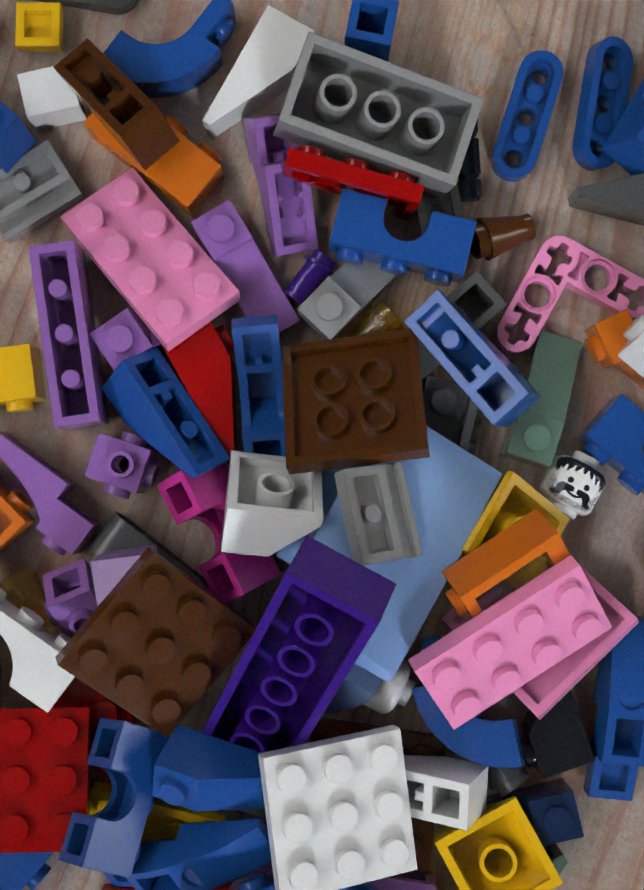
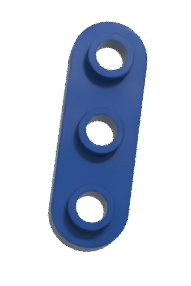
(610, 90)
(535, 101)

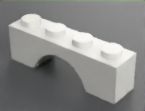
(33, 655)

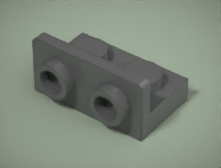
(451, 412)

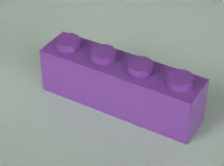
(65, 326)

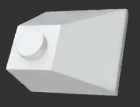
(268, 505)

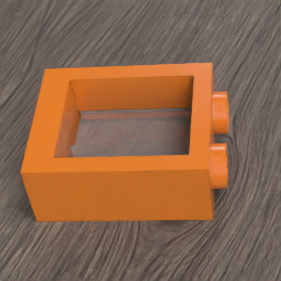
(504, 564)

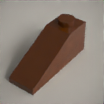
(117, 104)

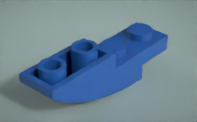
(619, 720)
(200, 856)

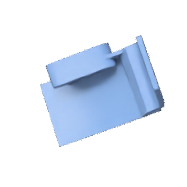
(447, 502)

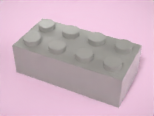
(378, 114)

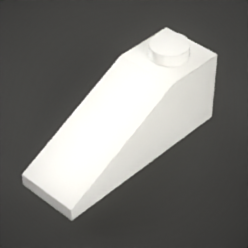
(259, 72)
(446, 790)

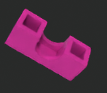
(204, 500)

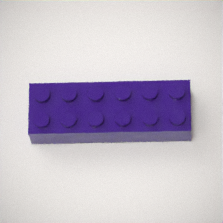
(300, 650)

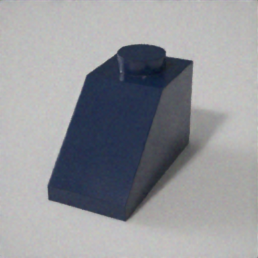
(549, 809)

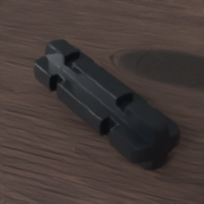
(469, 185)

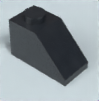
(556, 740)

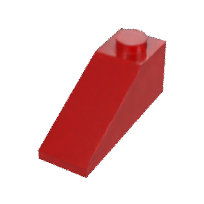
(209, 379)

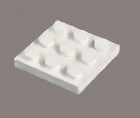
(338, 811)

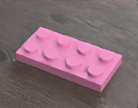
(150, 259)
(511, 642)

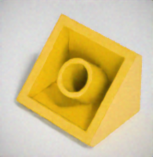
(508, 505)

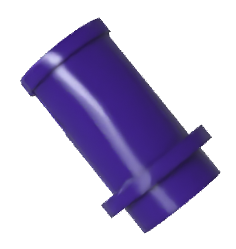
(310, 276)

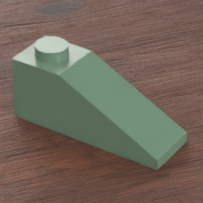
(538, 429)

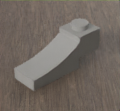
(347, 293)

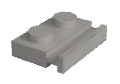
(35, 192)
(377, 513)

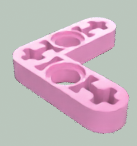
(569, 276)

